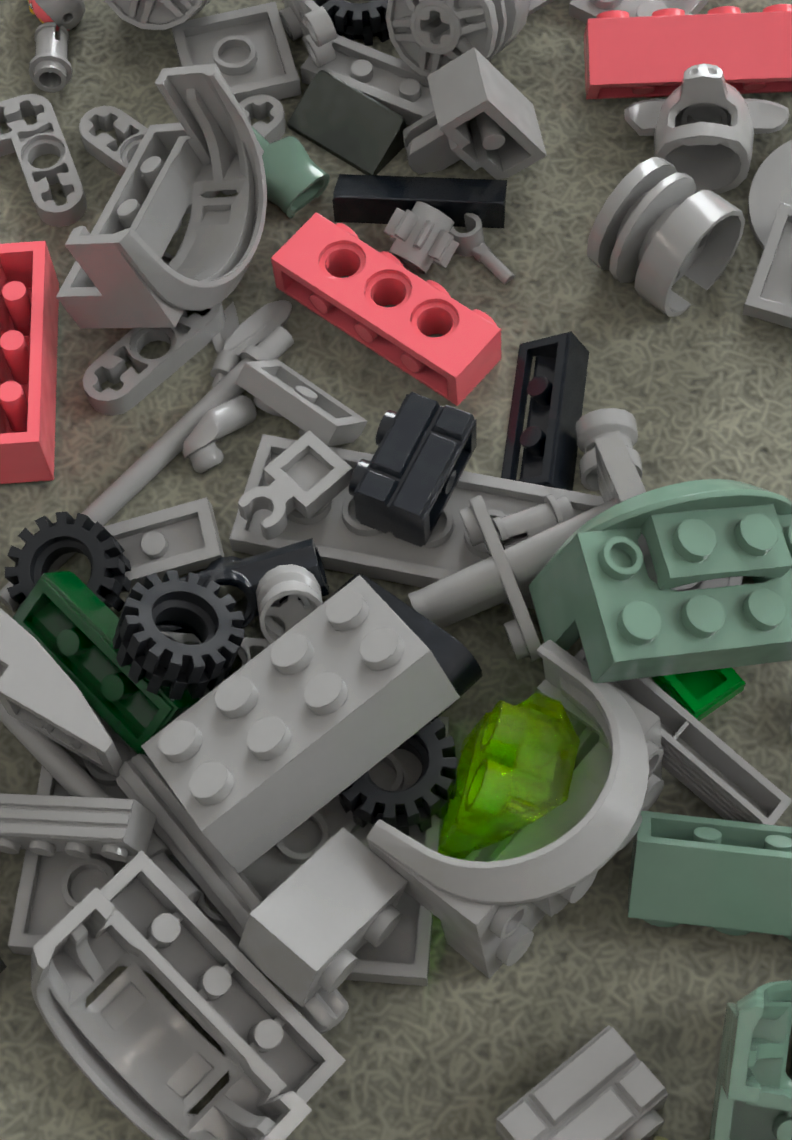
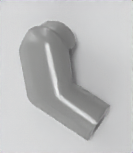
(213, 426)

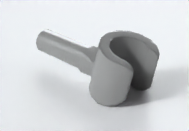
(473, 245)

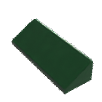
(79, 637)

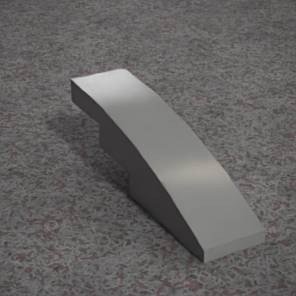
(47, 700)

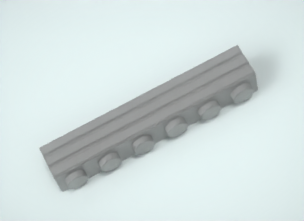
(704, 760)
(74, 825)

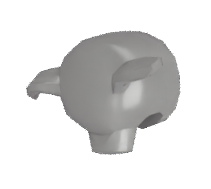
(706, 127)

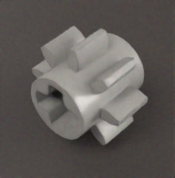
(421, 237)

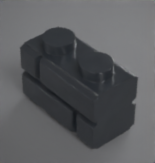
(413, 468)

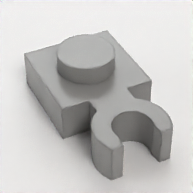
(299, 479)

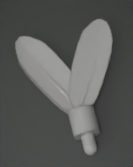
(236, 337)

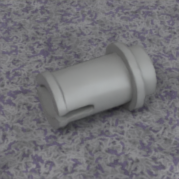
(50, 58)
(532, 521)

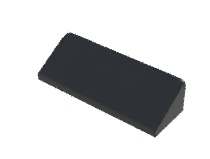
(377, 197)
(553, 411)

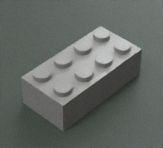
(300, 723)

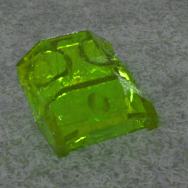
(509, 773)

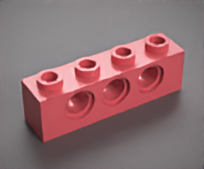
(310, 273)

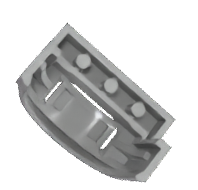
(120, 265)
(553, 861)
(140, 1045)

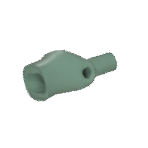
(290, 174)

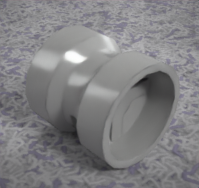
(596, 425)
(280, 582)

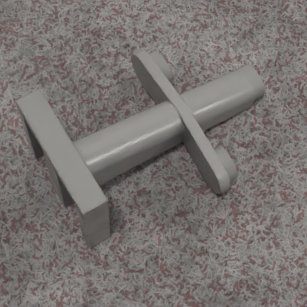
(510, 571)

